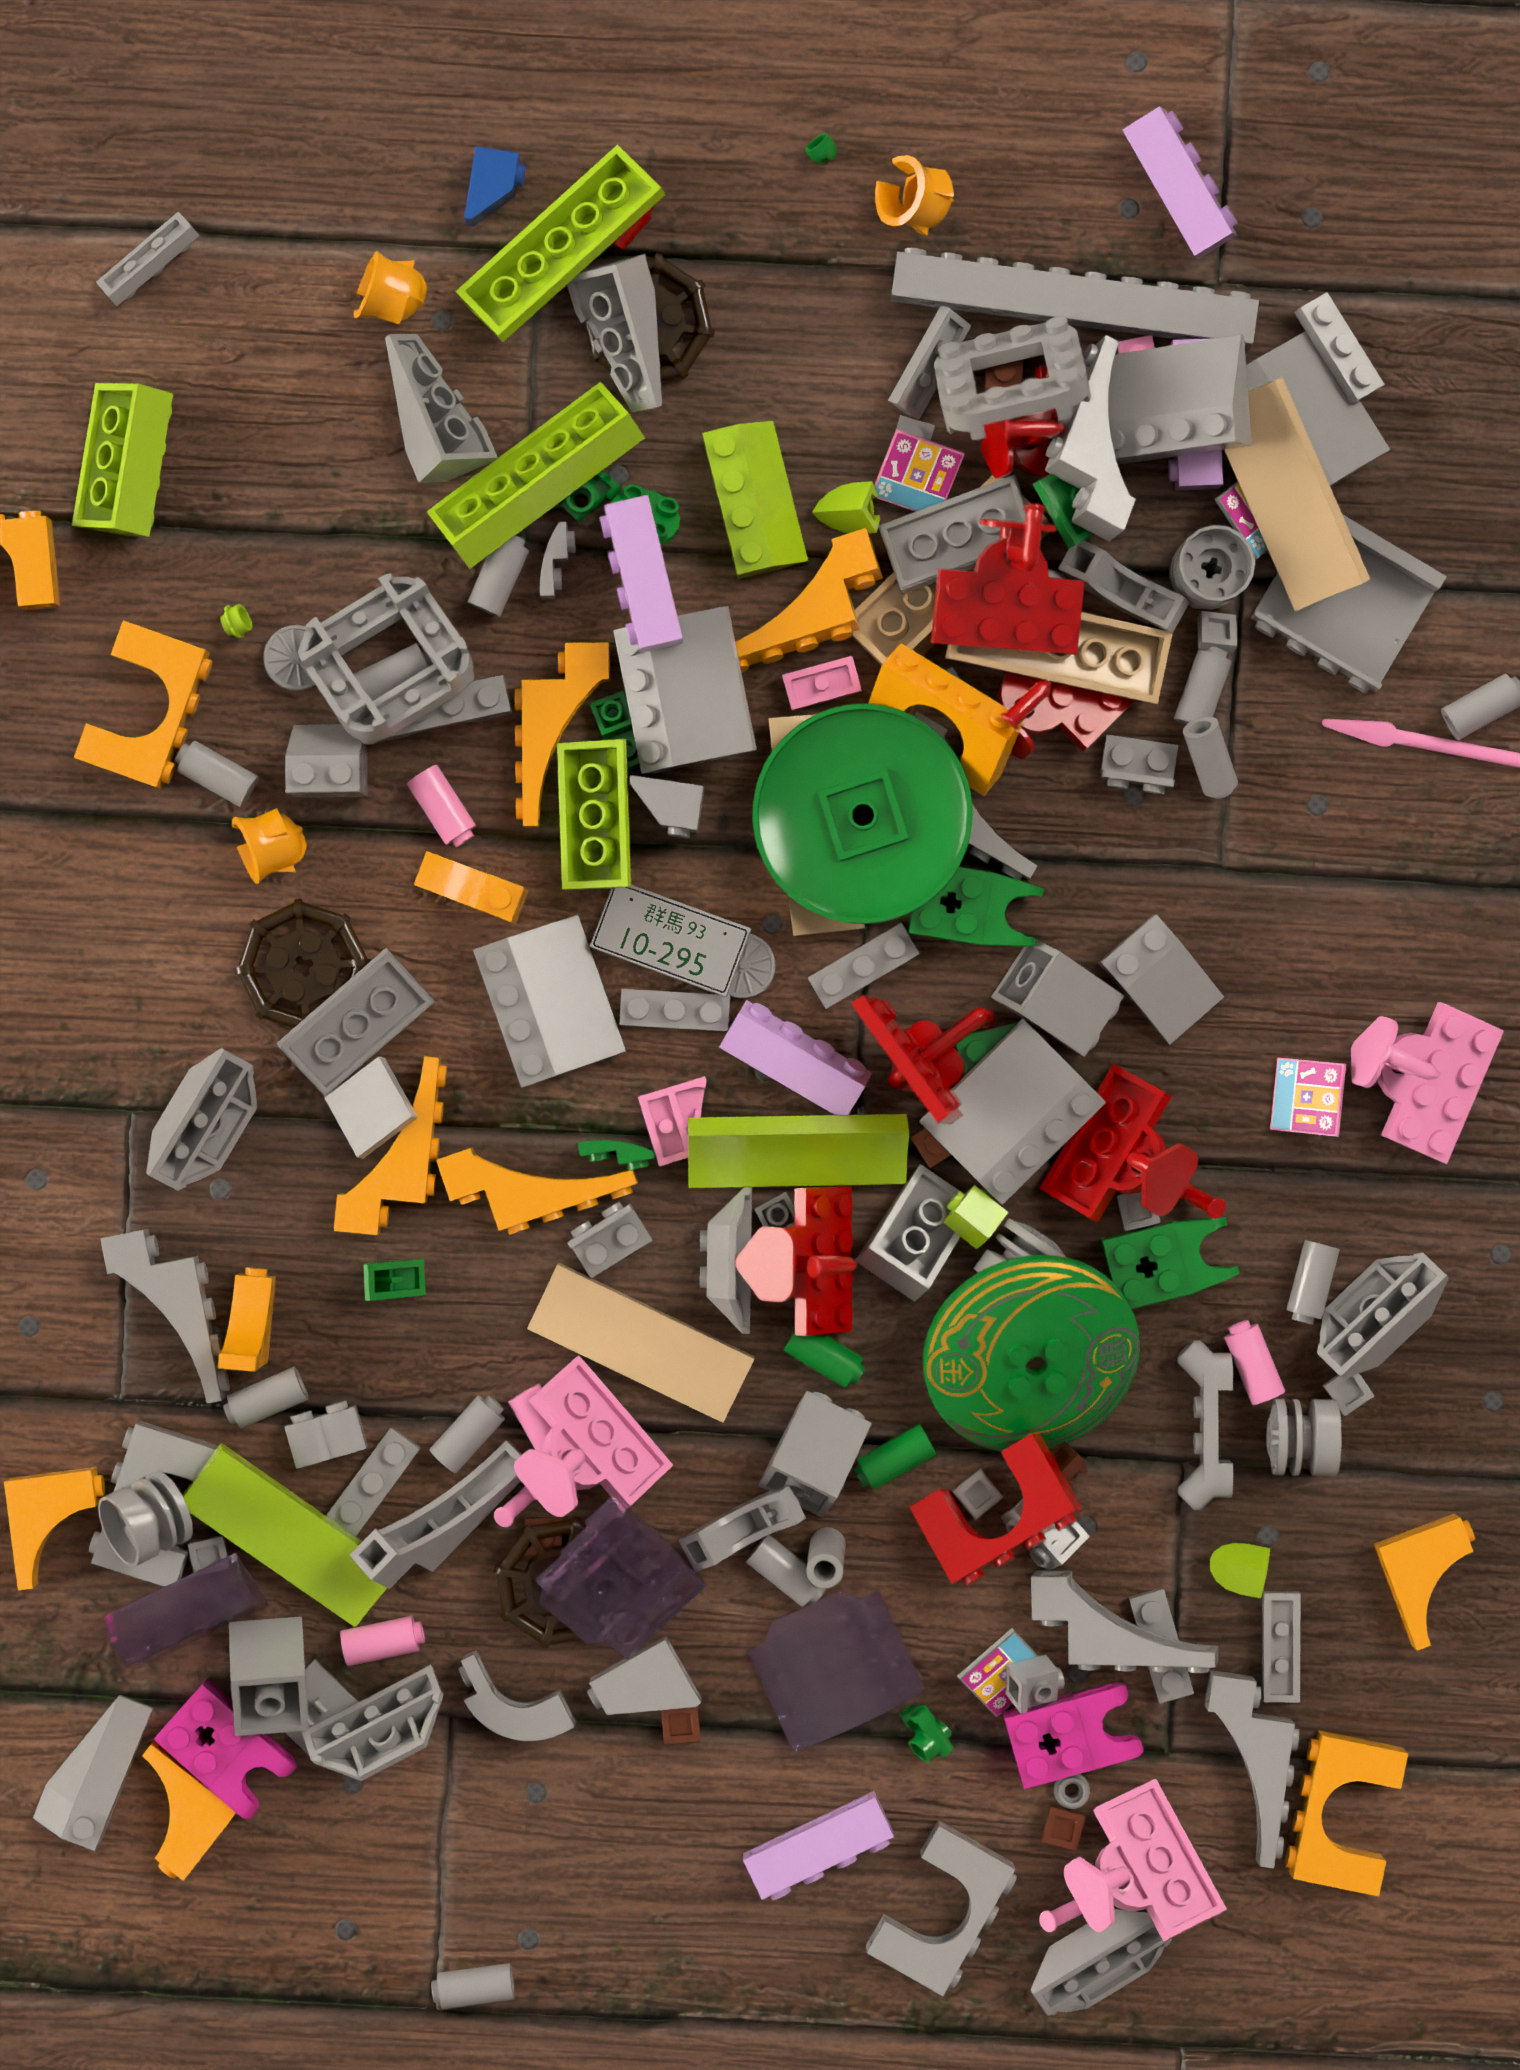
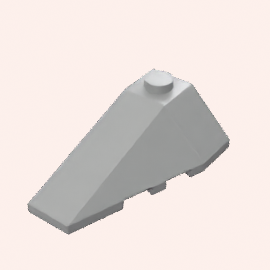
(622, 315)
(434, 424)
(89, 1782)

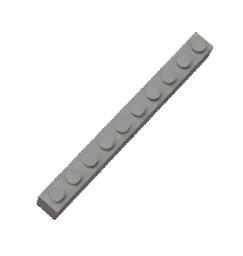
(1082, 300)

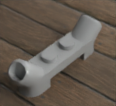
(1213, 1475)

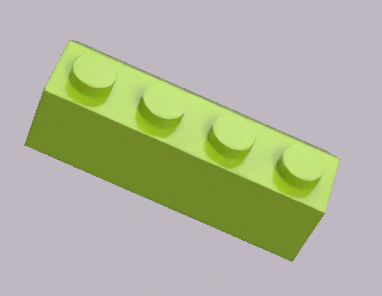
(122, 459)
(754, 498)
(594, 815)

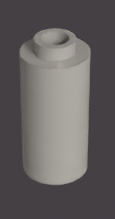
(498, 577)
(392, 671)
(1203, 685)
(1482, 706)
(1210, 757)
(216, 773)
(1312, 1281)
(265, 1398)
(468, 1433)
(826, 1557)
(784, 1571)
(474, 1986)

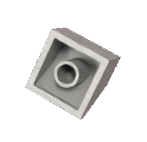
(671, 803)

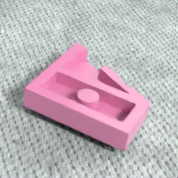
(667, 1118)

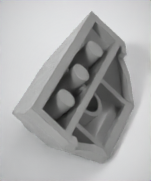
(202, 1120)
(723, 1242)
(1379, 1312)
(378, 1728)
(1096, 1964)

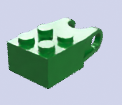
(981, 910)
(1175, 1256)

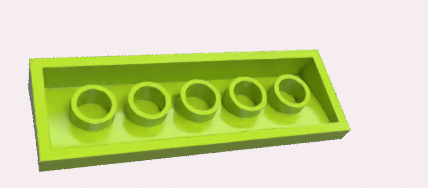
(560, 243)
(536, 474)
(797, 1150)
(282, 1533)

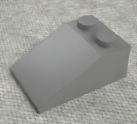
(1161, 978)
(911, 1237)

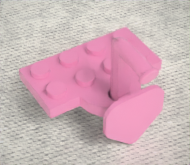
(1433, 1078)
(597, 1444)
(1152, 1862)

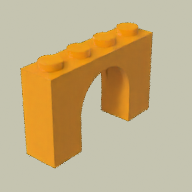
(32, 551)
(988, 739)
(150, 756)
(1334, 1762)

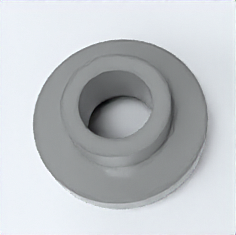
(1076, 1800)

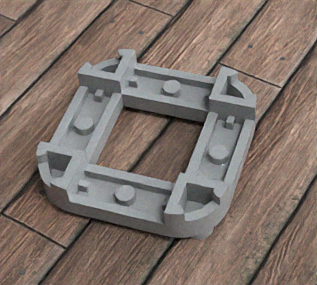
(1062, 390)
(394, 600)

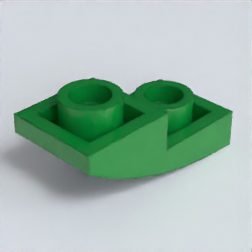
(615, 723)
(628, 1153)

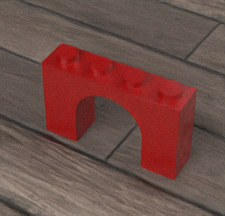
(1046, 1505)

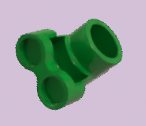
(596, 490)
(931, 1735)

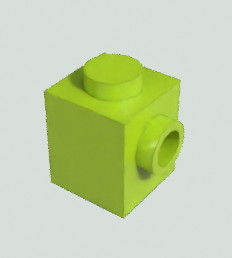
(974, 1215)

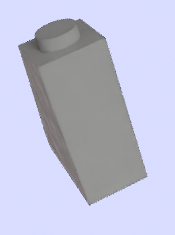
(645, 1682)

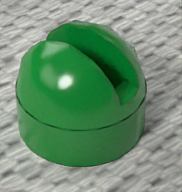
(821, 148)

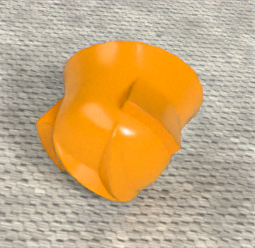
(925, 196)
(390, 290)
(271, 844)

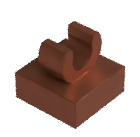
(1068, 1461)

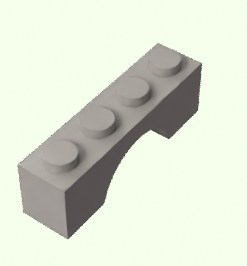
(477, 702)

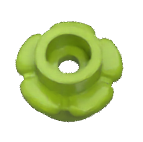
(236, 620)

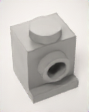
(1033, 1682)

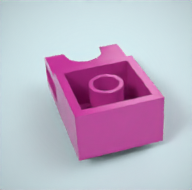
(1079, 1734)
(227, 1758)

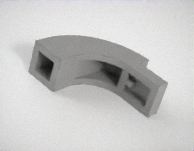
(1122, 587)
(741, 1527)
(511, 1718)

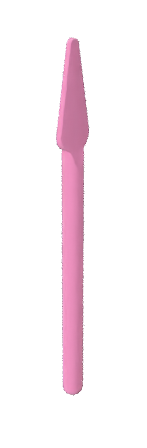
(1386, 734)

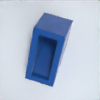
(492, 182)

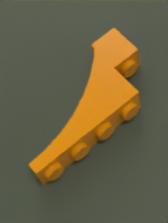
(822, 608)
(546, 713)
(406, 1166)
(521, 1196)

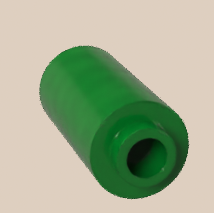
(826, 1357)
(894, 1458)

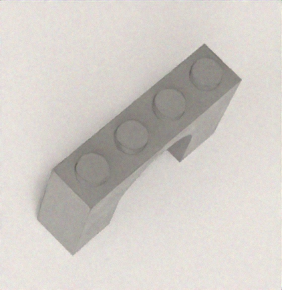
(149, 1451)
(937, 1959)

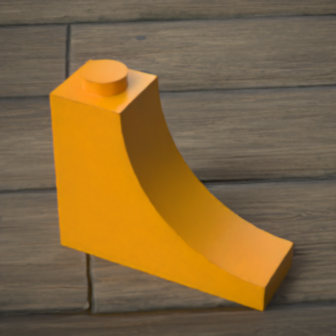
(471, 887)
(249, 1322)
(38, 1506)
(1415, 1564)
(195, 1814)

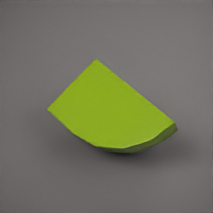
(849, 508)
(1241, 1568)

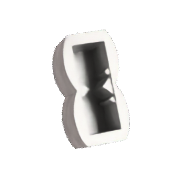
(325, 1435)

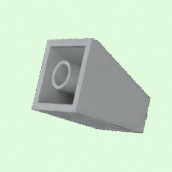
(325, 762)
(1058, 997)
(816, 1452)
(268, 1676)

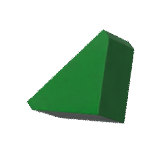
(394, 1279)

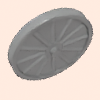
(283, 660)
(754, 969)

